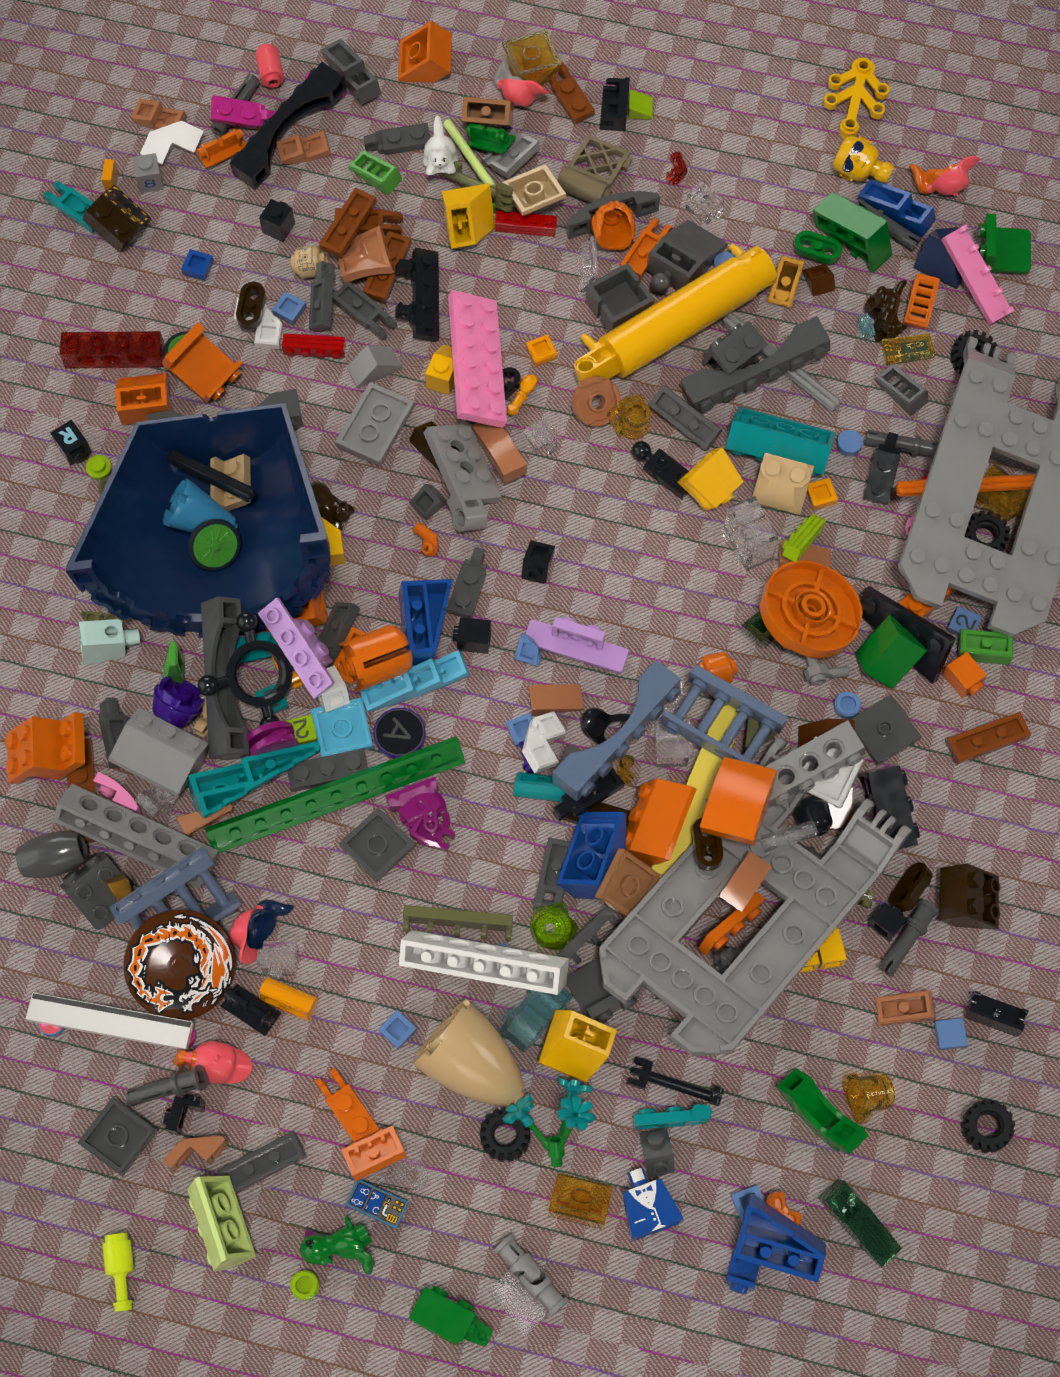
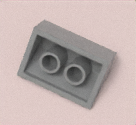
(158, 752)

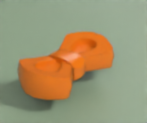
(777, 1201)

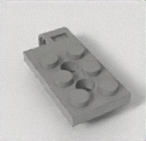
(466, 489)

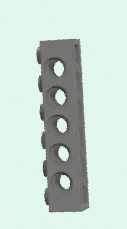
(816, 750)
(126, 831)

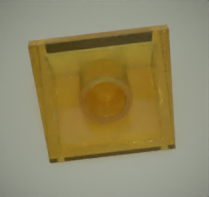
(532, 57)
(580, 1201)

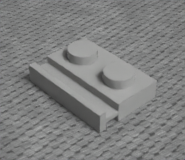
(514, 157)

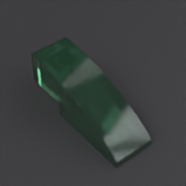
(859, 1222)

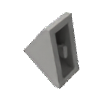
(373, 364)

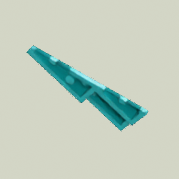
(221, 786)

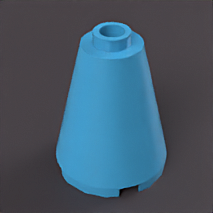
(192, 507)

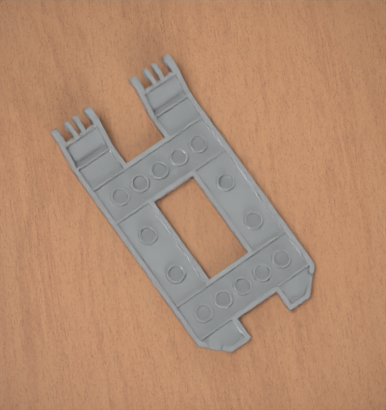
(936, 549)
(816, 897)

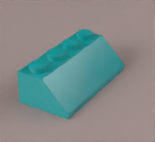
(762, 433)

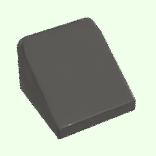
(428, 501)

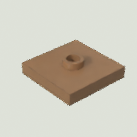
(626, 882)

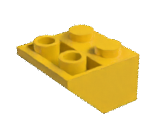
(468, 214)
(576, 1044)

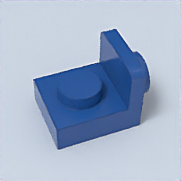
(741, 1275)

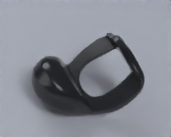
(595, 721)

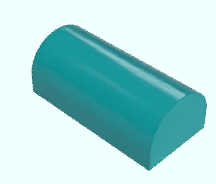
(536, 787)

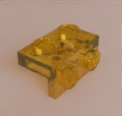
(1006, 503)

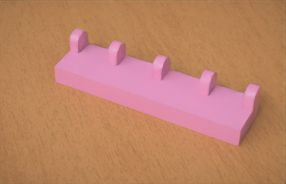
(976, 275)

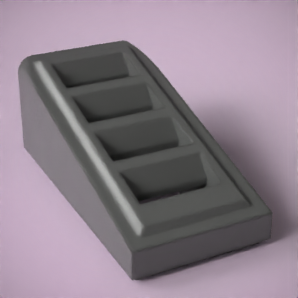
(913, 400)

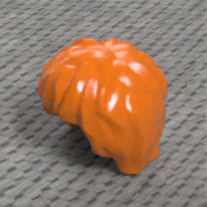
(614, 226)

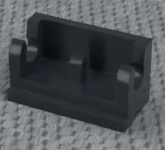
(615, 104)
(996, 1014)

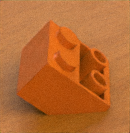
(141, 396)

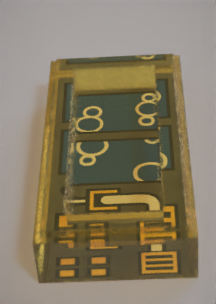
(907, 349)

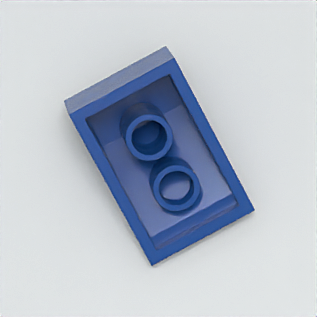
(591, 852)

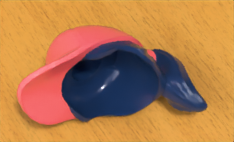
(255, 926)

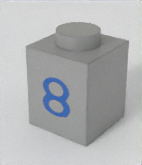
(148, 173)

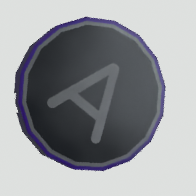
(399, 732)

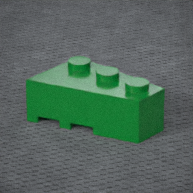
(856, 228)

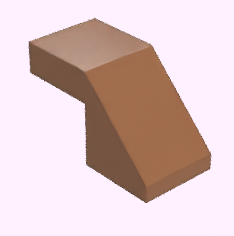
(206, 1147)

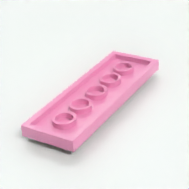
(477, 359)

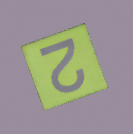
(304, 729)

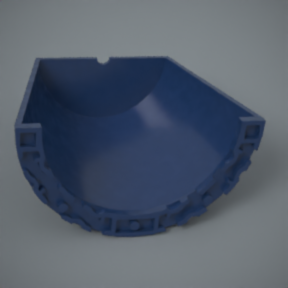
(145, 567)

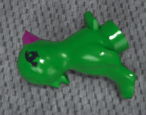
(345, 1243)

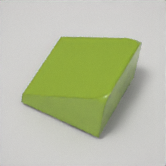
(640, 105)

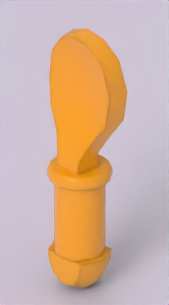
(527, 385)

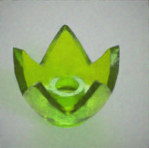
(564, 926)

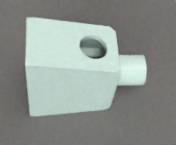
(105, 640)

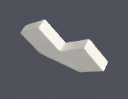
(179, 134)
(268, 331)
(536, 747)

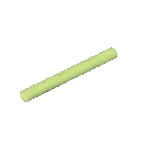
(468, 153)

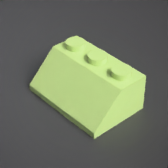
(220, 1222)

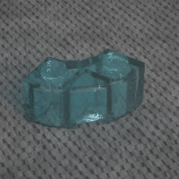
(529, 1020)

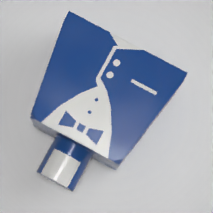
(649, 1206)

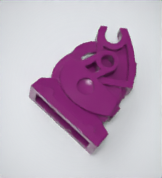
(419, 811)

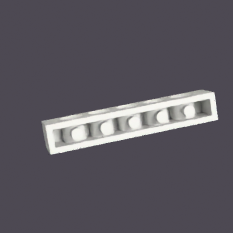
(484, 962)

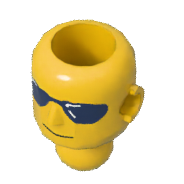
(859, 160)

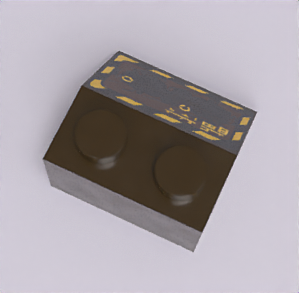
(116, 218)

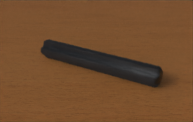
(211, 475)

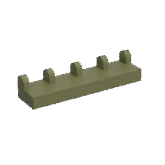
(457, 919)

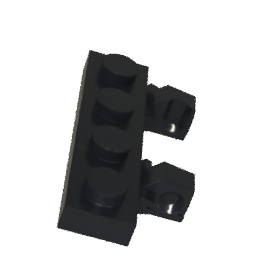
(424, 309)

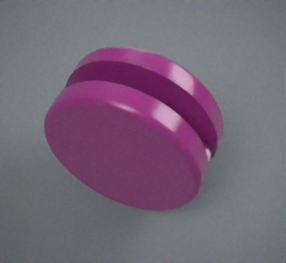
(271, 737)

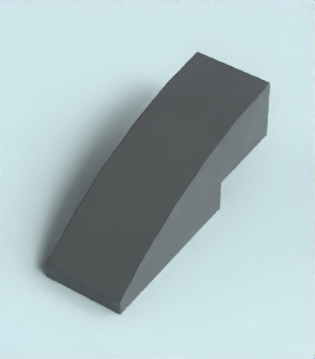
(357, 78)

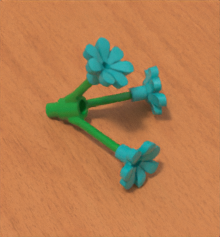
(572, 1115)

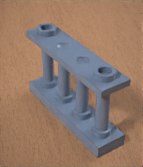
(724, 695)
(174, 880)

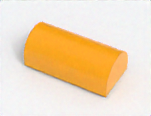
(288, 998)

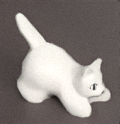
(439, 151)

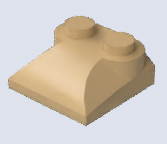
(535, 190)
(782, 483)

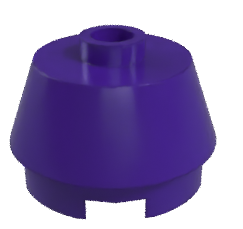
(176, 701)

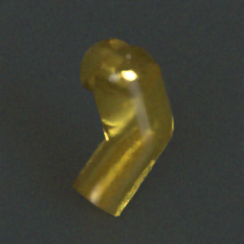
(624, 765)

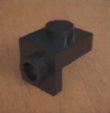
(175, 1117)

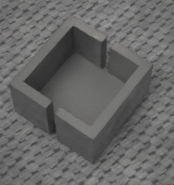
(616, 297)

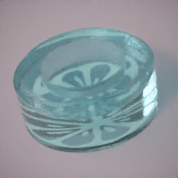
(866, 326)

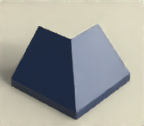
(936, 261)

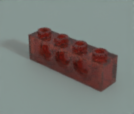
(112, 349)

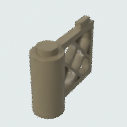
(586, 182)

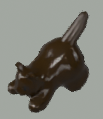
(885, 309)
(330, 506)

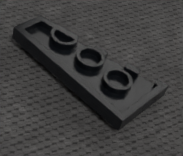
(938, 642)

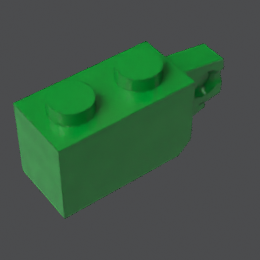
(449, 1319)

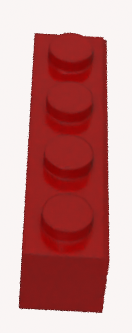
(530, 224)
(313, 345)

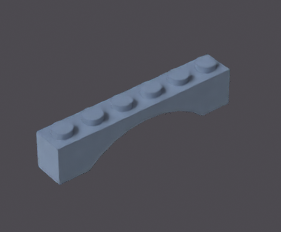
(582, 768)

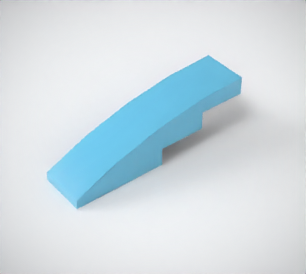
(416, 682)

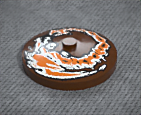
(179, 964)

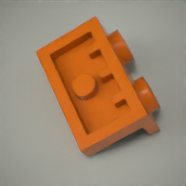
(373, 1153)

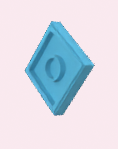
(342, 728)

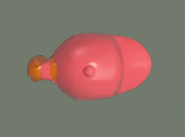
(944, 181)
(221, 1061)

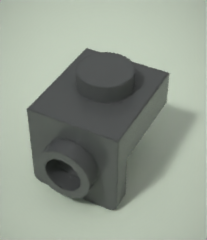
(657, 1152)

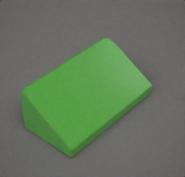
(986, 646)

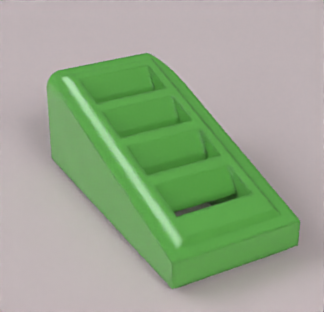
(386, 181)
(174, 663)

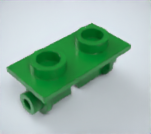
(488, 139)

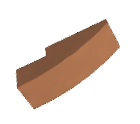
(500, 451)

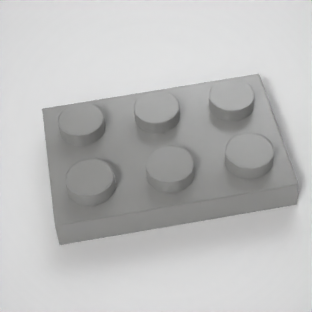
(375, 424)

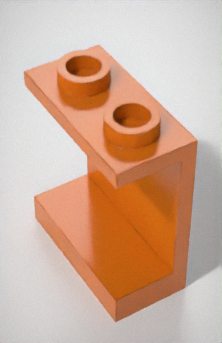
(201, 365)

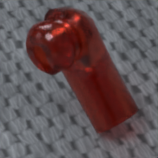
(679, 170)

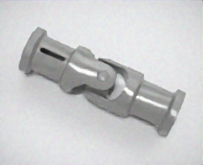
(525, 1269)

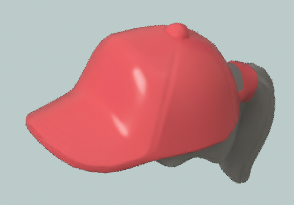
(515, 89)

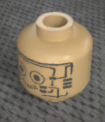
(305, 260)

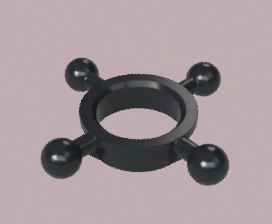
(209, 685)

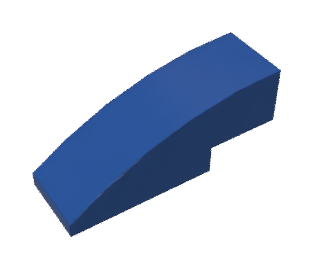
(899, 206)

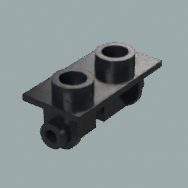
(250, 1009)

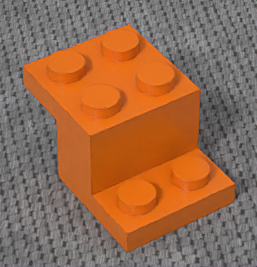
(45, 748)

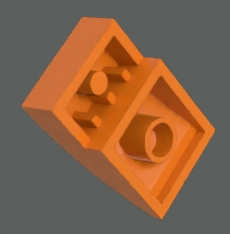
(738, 801)

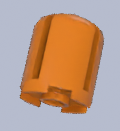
(376, 656)

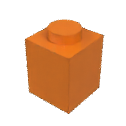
(965, 675)

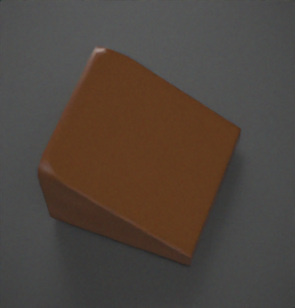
(819, 279)

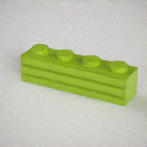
(803, 537)

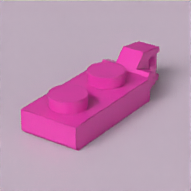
(238, 112)

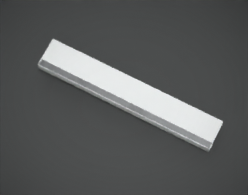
(109, 1021)

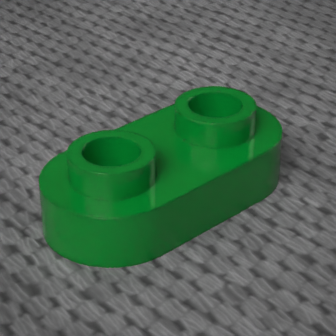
(818, 246)

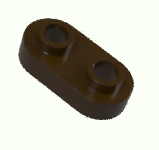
(250, 307)
(706, 846)
(911, 887)

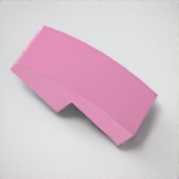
(111, 788)

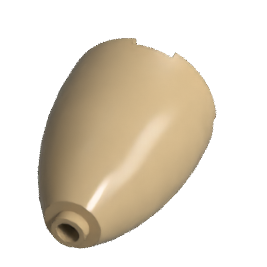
(471, 1058)

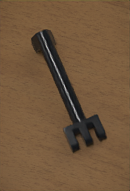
(646, 1075)

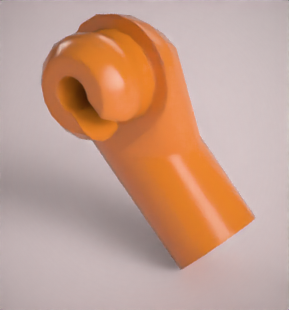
(429, 539)

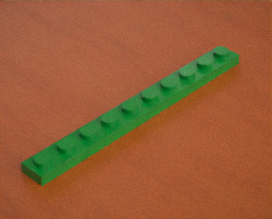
(335, 795)

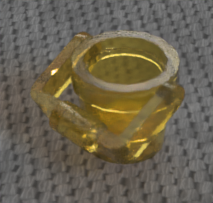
(633, 419)

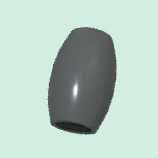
(51, 854)

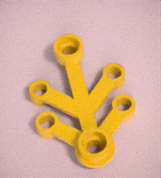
(856, 93)

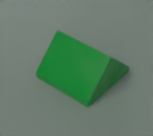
(890, 652)

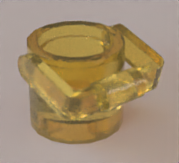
(868, 1094)

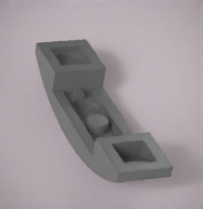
(638, 201)

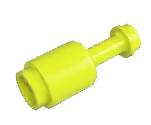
(119, 1263)

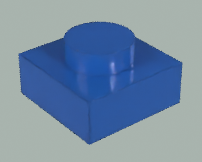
(197, 264)

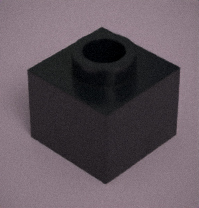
(887, 921)

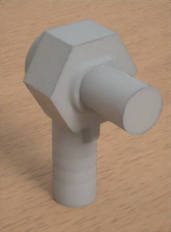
(817, 672)

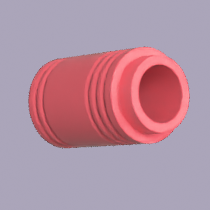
(269, 65)

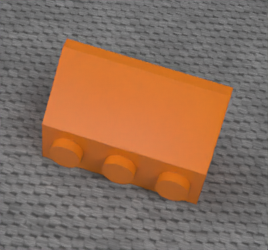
(657, 820)

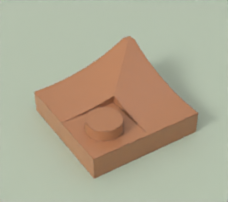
(366, 256)

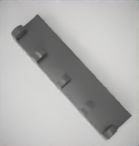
(587, 933)

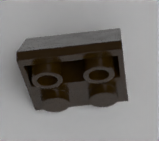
(969, 897)

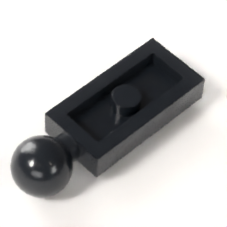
(661, 467)

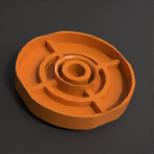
(812, 586)

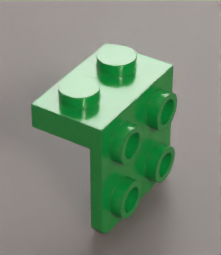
(1004, 248)

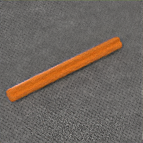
(989, 483)

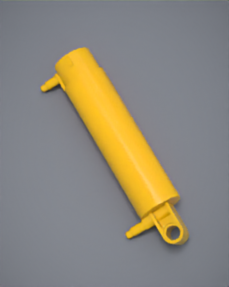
(678, 316)

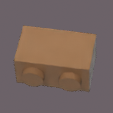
(487, 111)

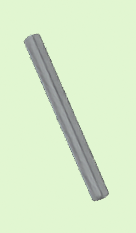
(799, 376)

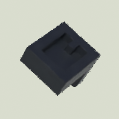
(537, 561)

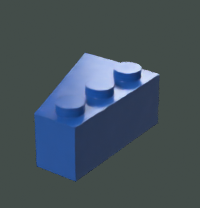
(422, 615)
(778, 1242)

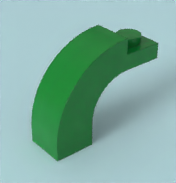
(819, 1114)

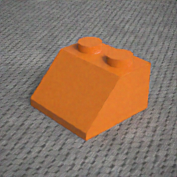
(425, 54)

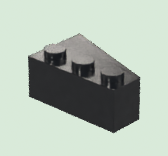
(888, 792)

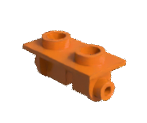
(221, 148)

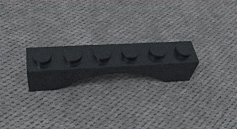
(318, 91)

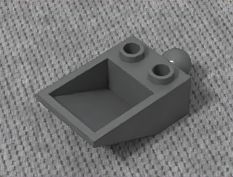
(683, 256)

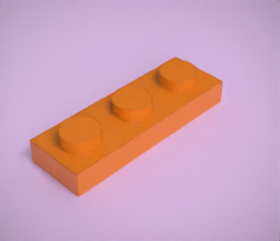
(732, 925)

